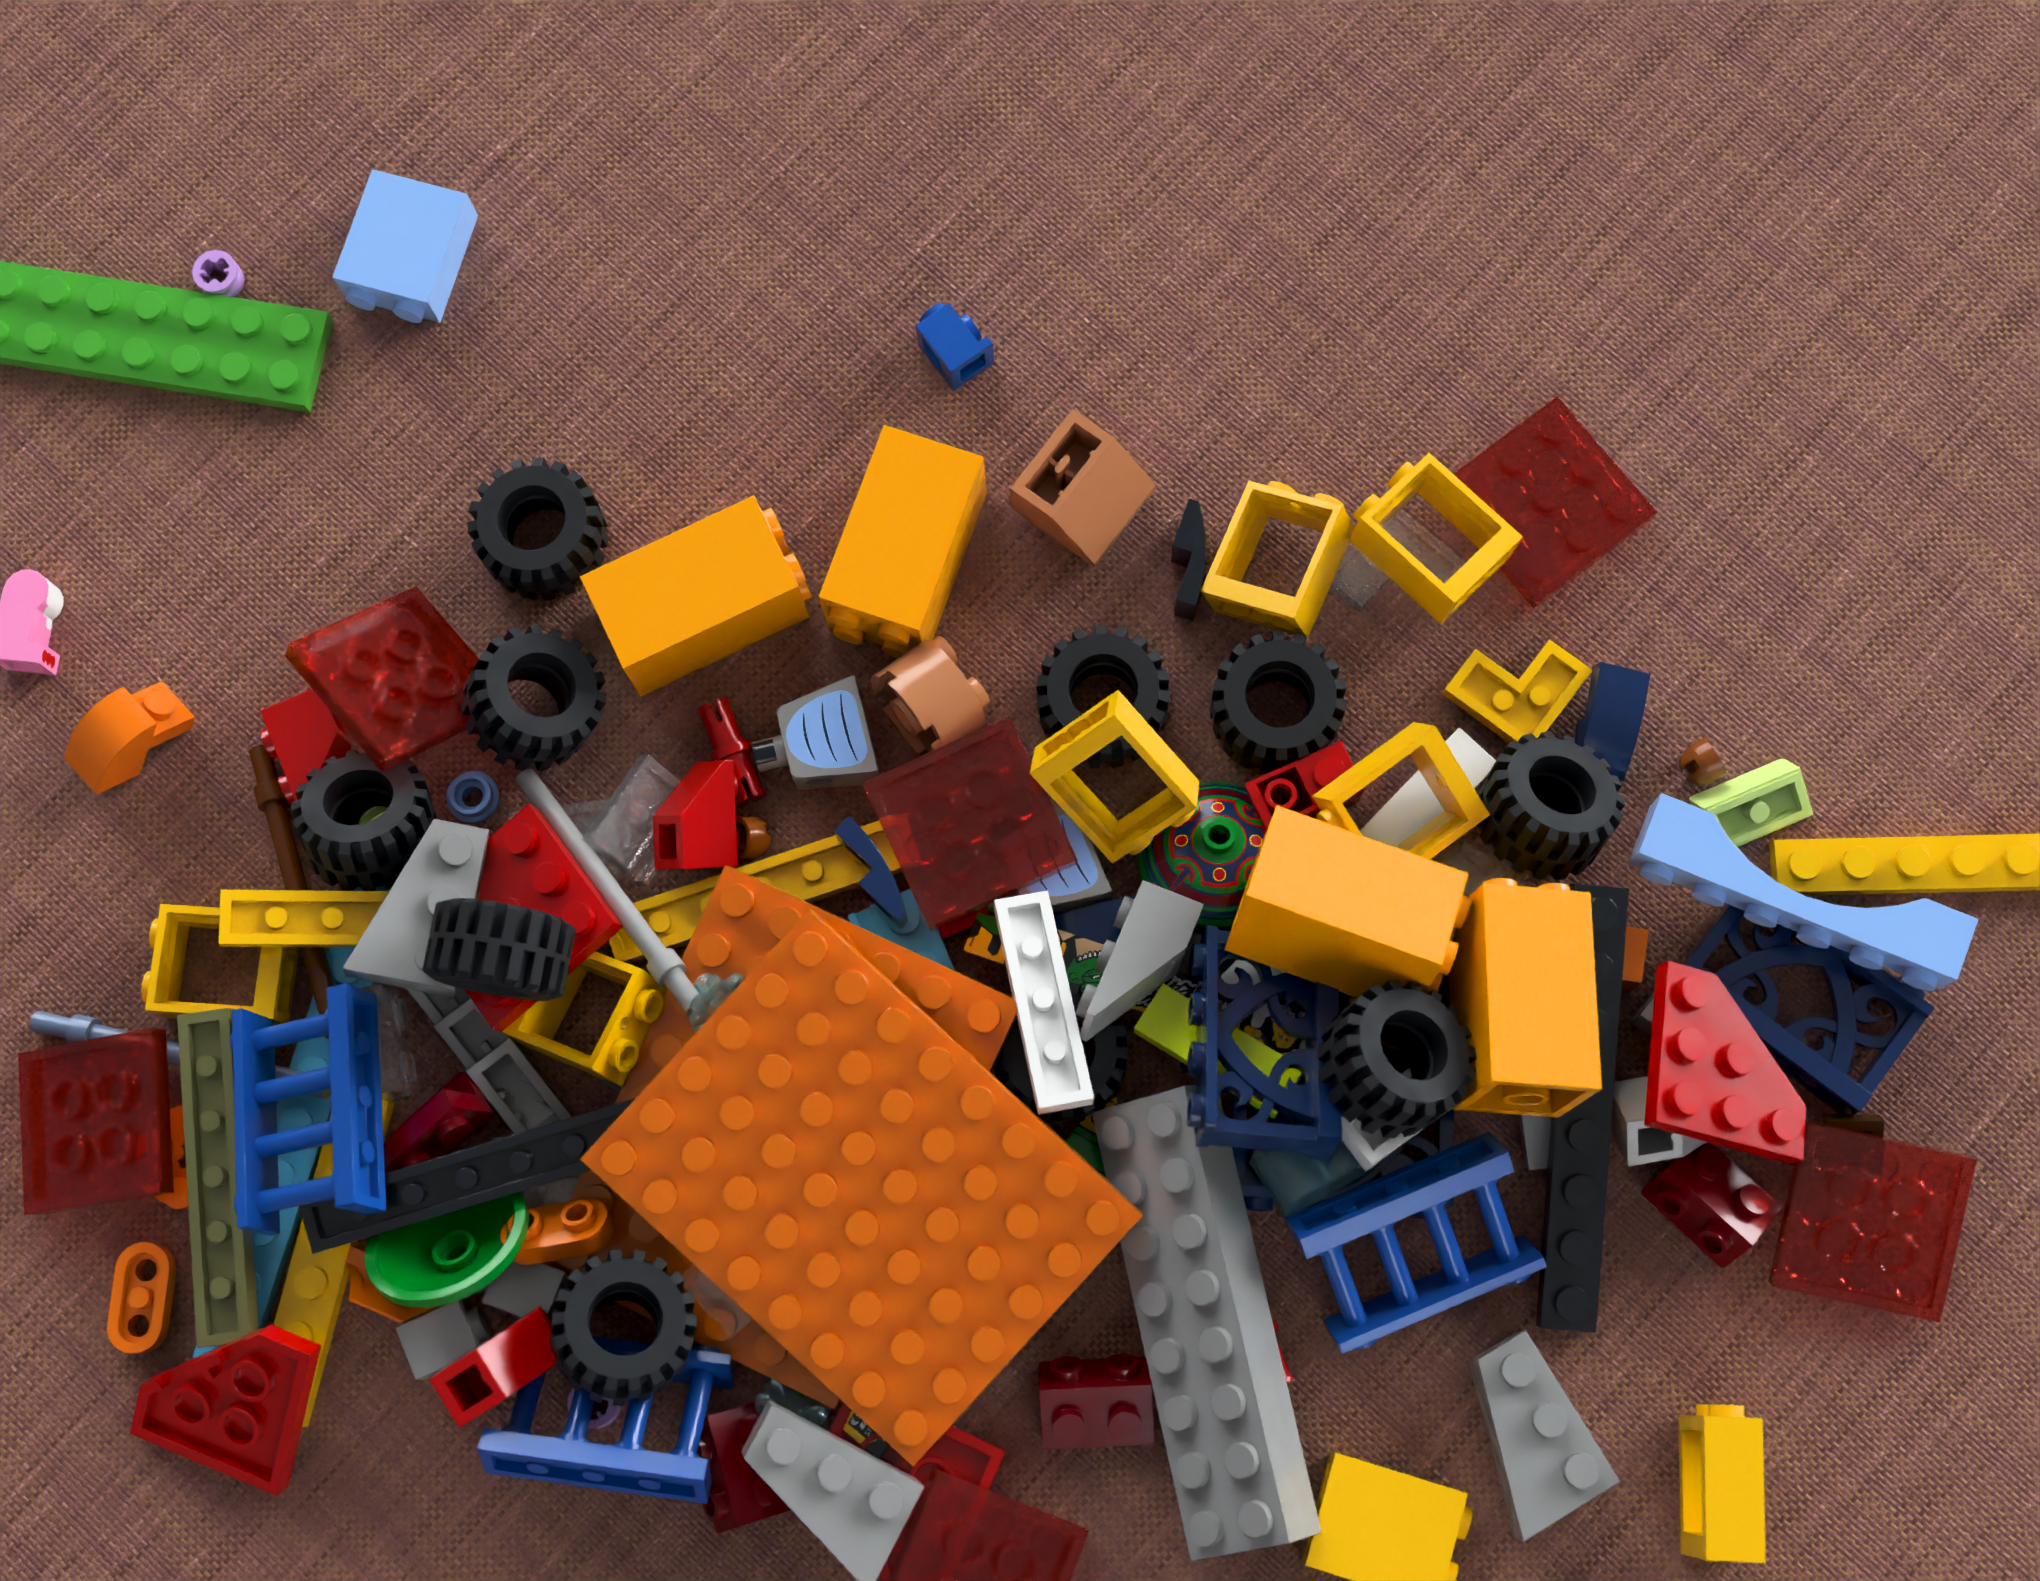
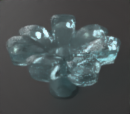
(712, 994)
(792, 1401)

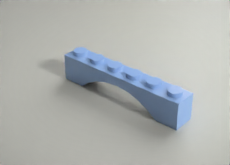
(1693, 850)

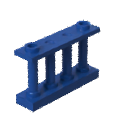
(355, 1111)
(1410, 1190)
(625, 1464)

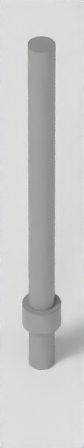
(662, 963)

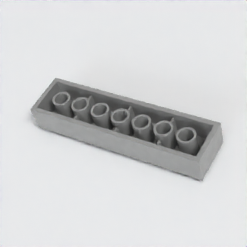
(1206, 1332)

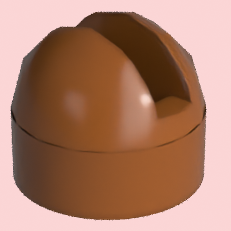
(1705, 762)
(753, 837)

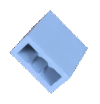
(405, 247)

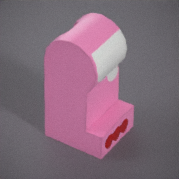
(26, 618)

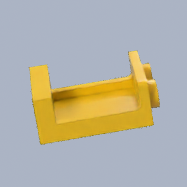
(1385, 1524)

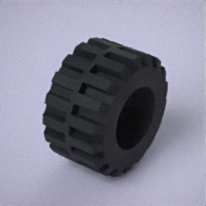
(520, 494)
(1107, 655)
(1283, 662)
(553, 665)
(1568, 781)
(366, 852)
(499, 949)
(1426, 1038)
(1105, 1071)
(632, 1281)

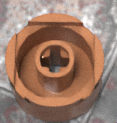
(931, 696)

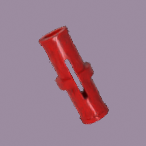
(730, 745)

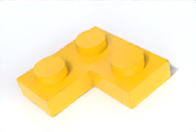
(1516, 705)

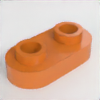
(563, 1231)
(136, 1297)

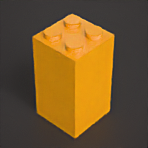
(903, 542)
(698, 594)
(1347, 908)
(1528, 998)

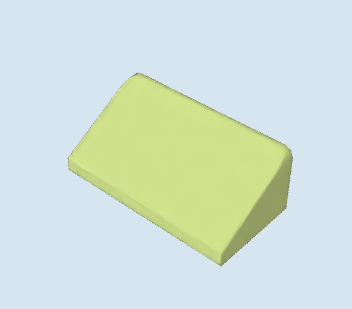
(1757, 801)

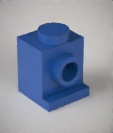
(953, 344)

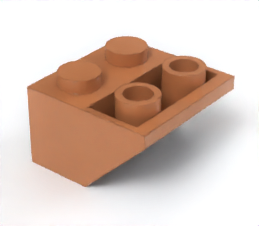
(1081, 488)

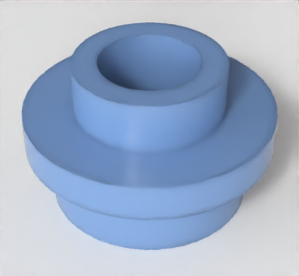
(462, 787)

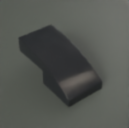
(1190, 551)

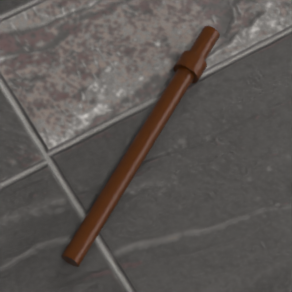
(273, 802)

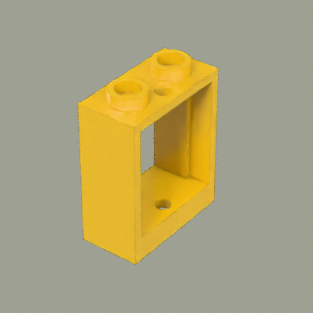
(1456, 504)
(1263, 606)
(1087, 735)
(1440, 770)
(169, 941)
(624, 1033)
(1721, 1485)

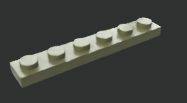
(219, 1250)

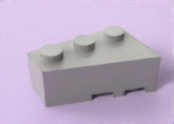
(395, 942)
(1536, 1437)
(833, 1487)

